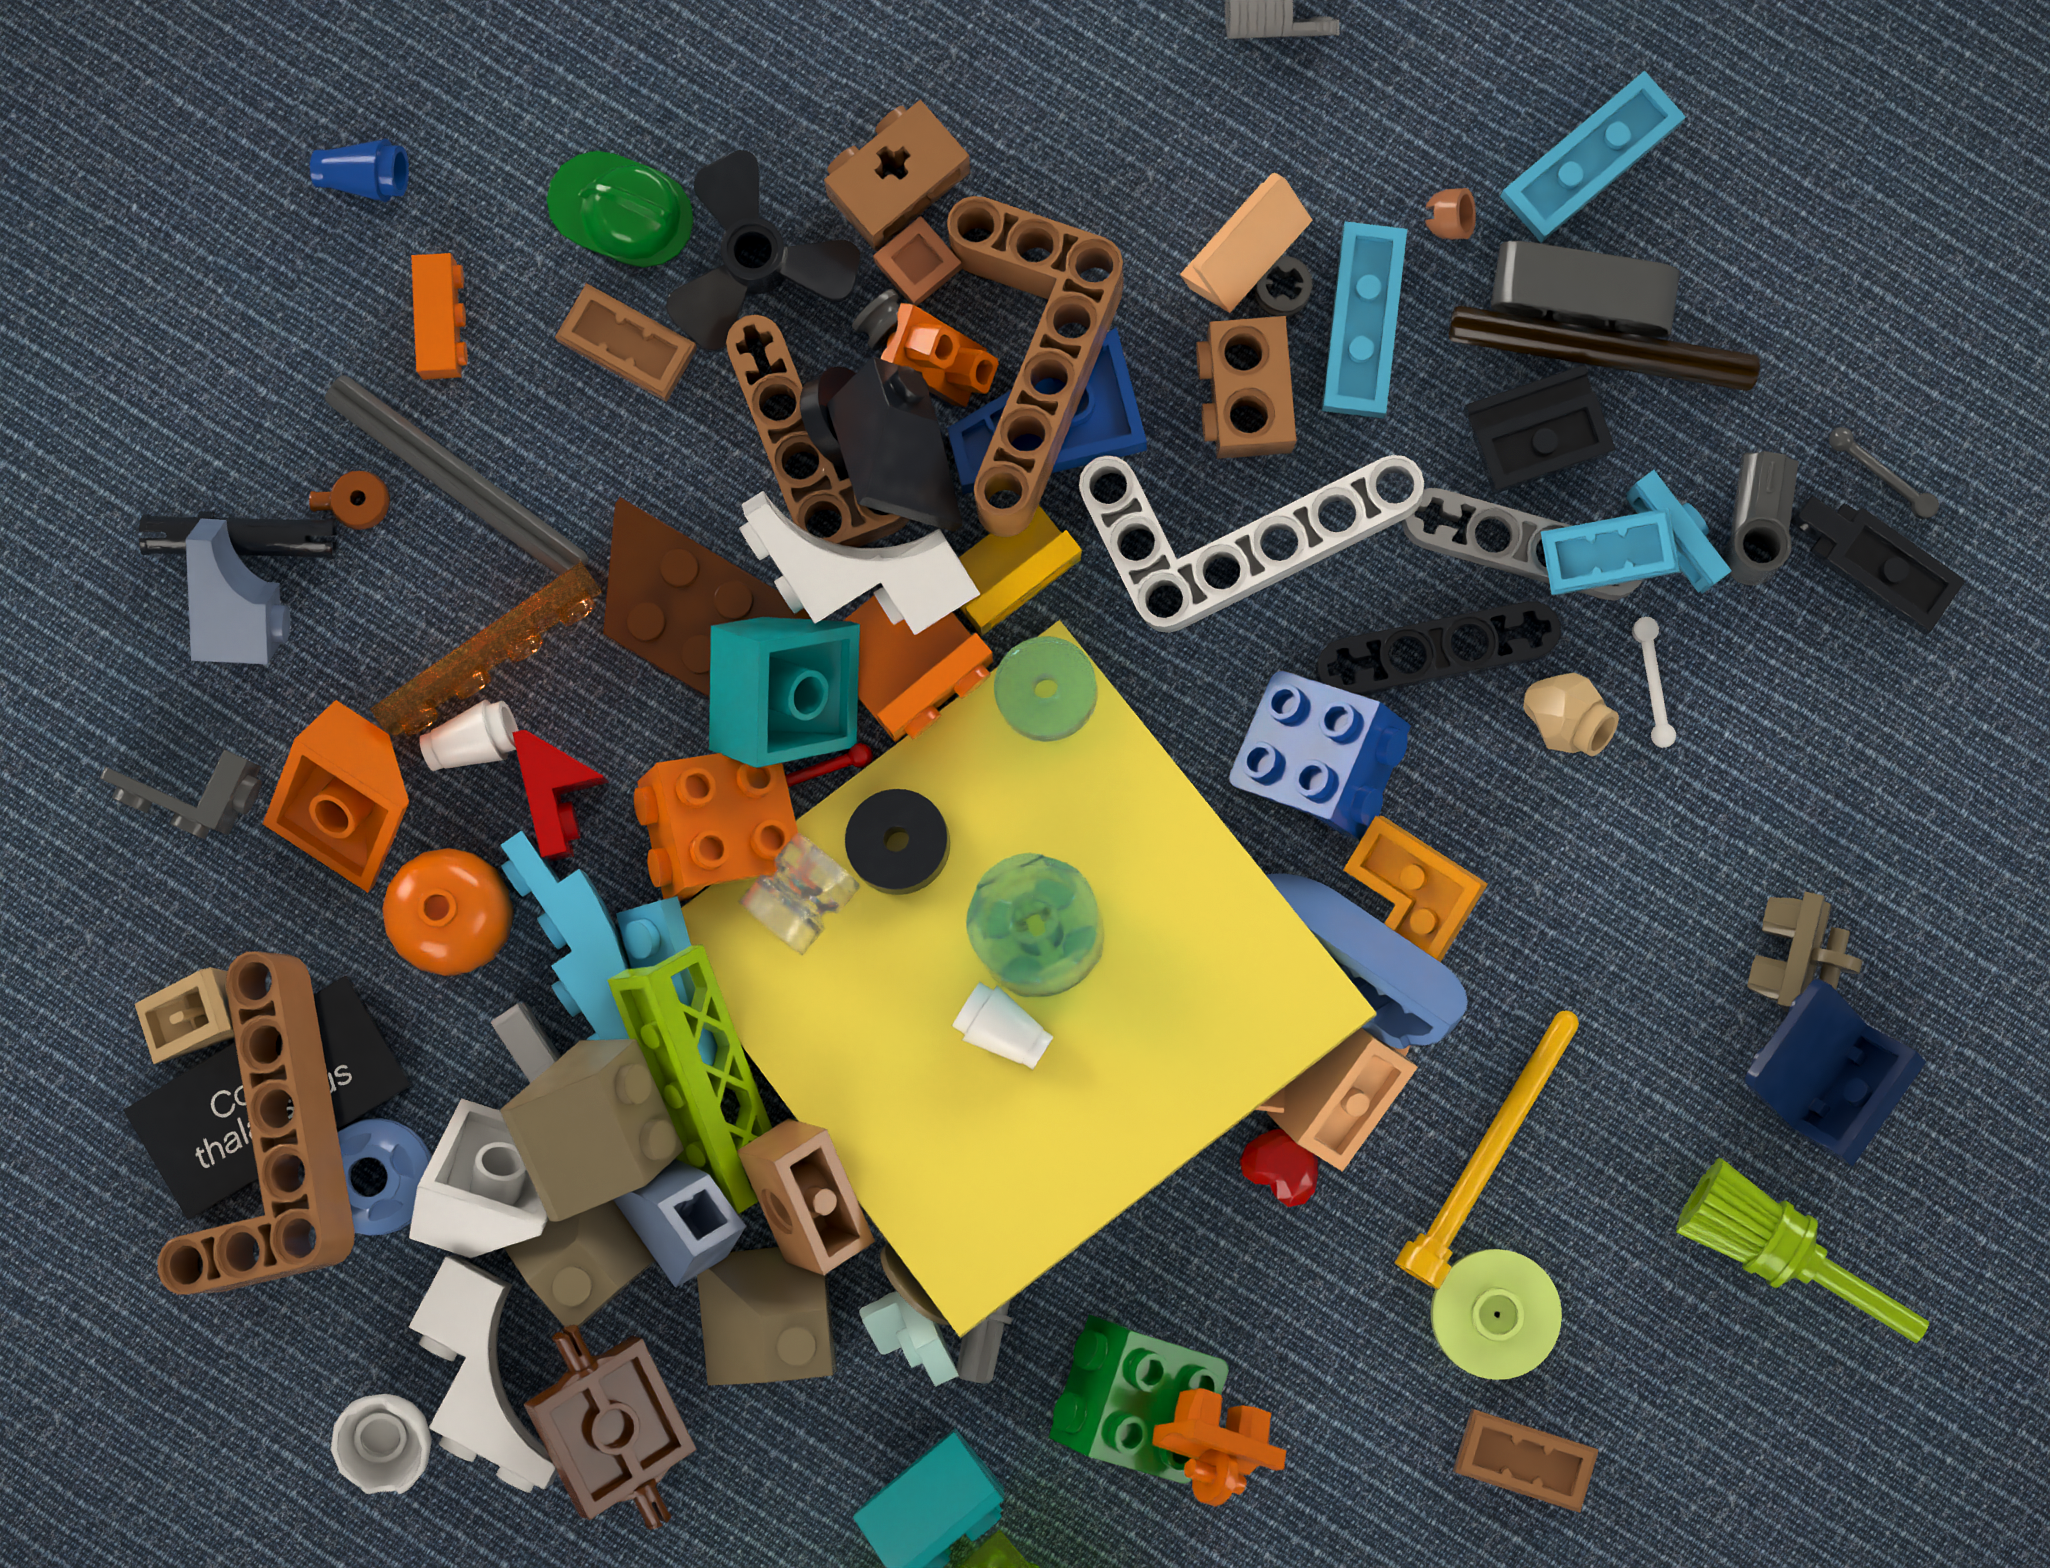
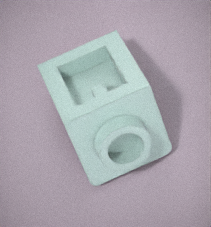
(897, 1324)

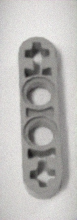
(1520, 553)

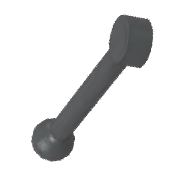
(1922, 505)

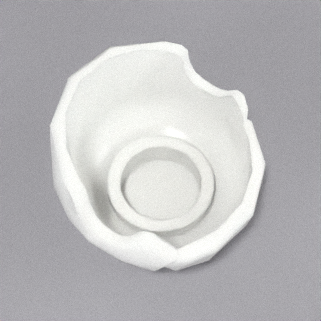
(381, 1443)

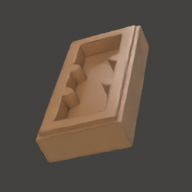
(626, 342)
(1525, 1460)

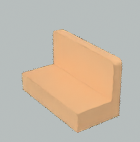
(1248, 244)
(1343, 1097)

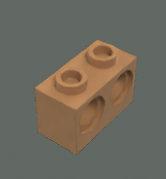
(1262, 387)

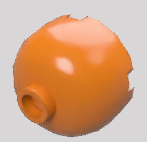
(447, 912)

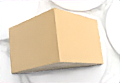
(186, 1015)

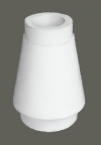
(471, 737)
(1001, 1026)

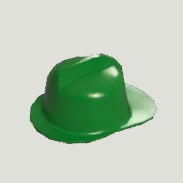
(620, 209)

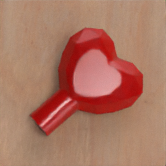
(1281, 1164)

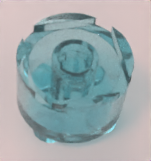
(1000, 934)

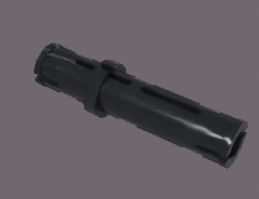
(247, 536)

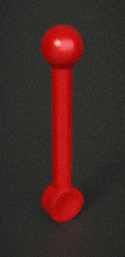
(858, 755)

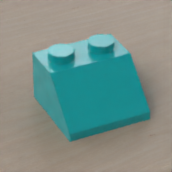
(783, 689)

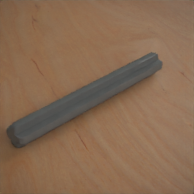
(454, 476)

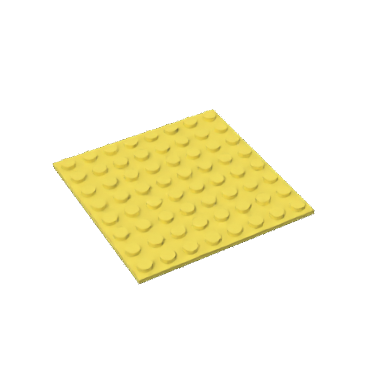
(1168, 1043)

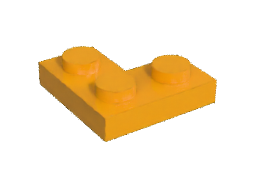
(1427, 888)

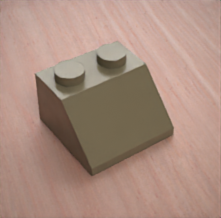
(592, 1127)

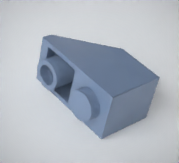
(683, 1220)

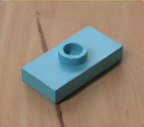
(1610, 551)
(1695, 553)

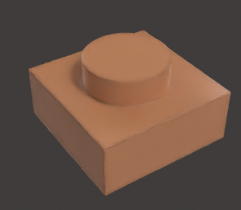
(917, 262)

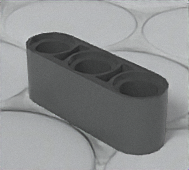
(1585, 288)

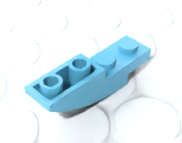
(576, 918)

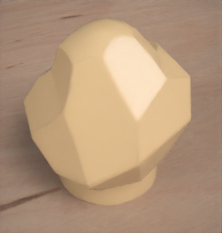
(1570, 714)

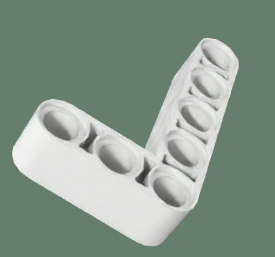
(1242, 545)

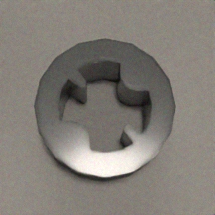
(1282, 306)
(878, 319)

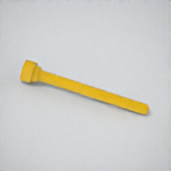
(1429, 1253)

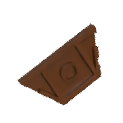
(671, 592)

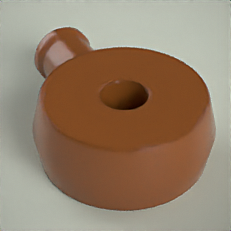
(343, 495)

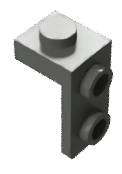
(229, 792)

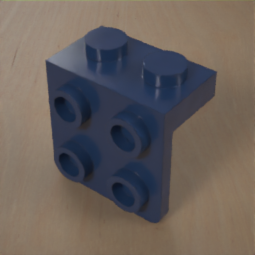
(1831, 1073)

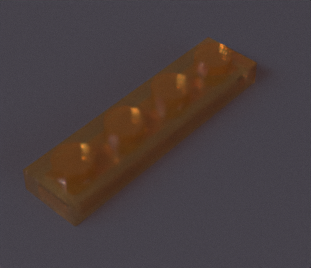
(467, 667)

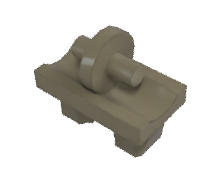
(1806, 925)

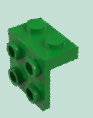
(1124, 1388)

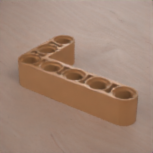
(1049, 353)
(276, 1141)

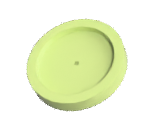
(1526, 1320)

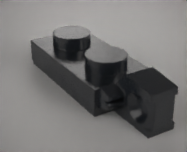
(1879, 562)

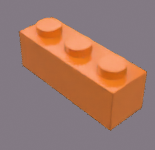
(438, 316)

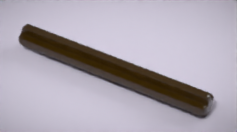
(1604, 348)

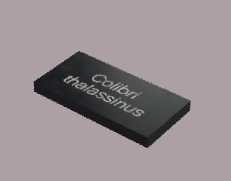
(201, 1123)

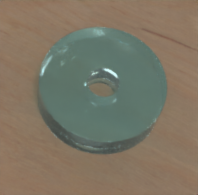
(1038, 661)

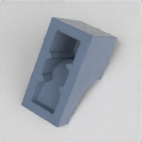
(230, 608)

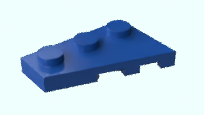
(1103, 424)

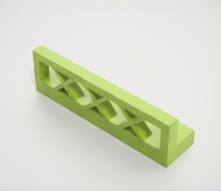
(689, 1087)

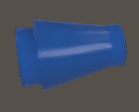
(362, 169)

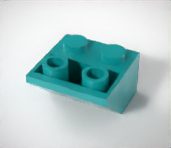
(932, 1506)

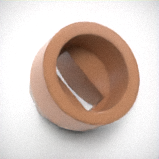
(1452, 214)

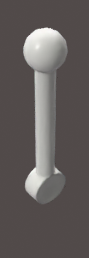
(1645, 632)

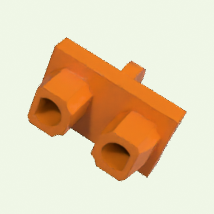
(947, 359)
(1218, 1454)

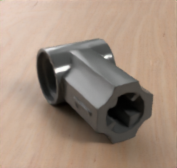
(1761, 513)

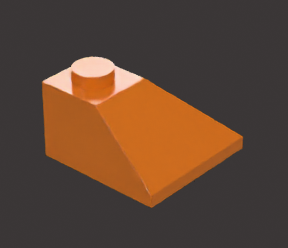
(341, 795)

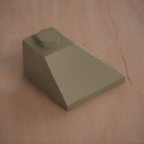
(582, 1262)
(765, 1320)

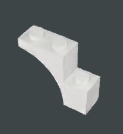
(918, 578)
(476, 1417)

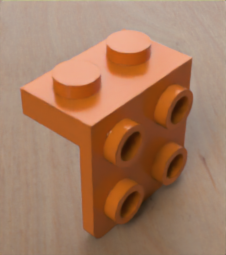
(912, 675)
(712, 821)

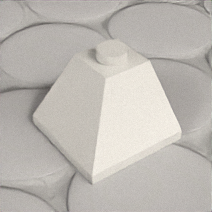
(476, 1188)

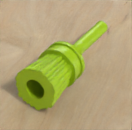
(1779, 1244)

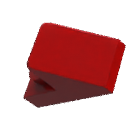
(546, 776)

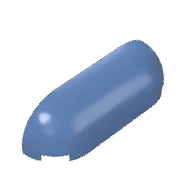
(1409, 989)

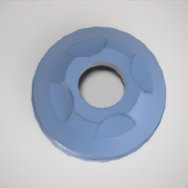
(405, 1161)

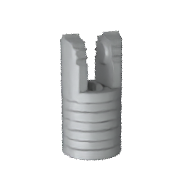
(1273, 19)

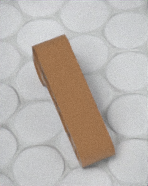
(790, 437)

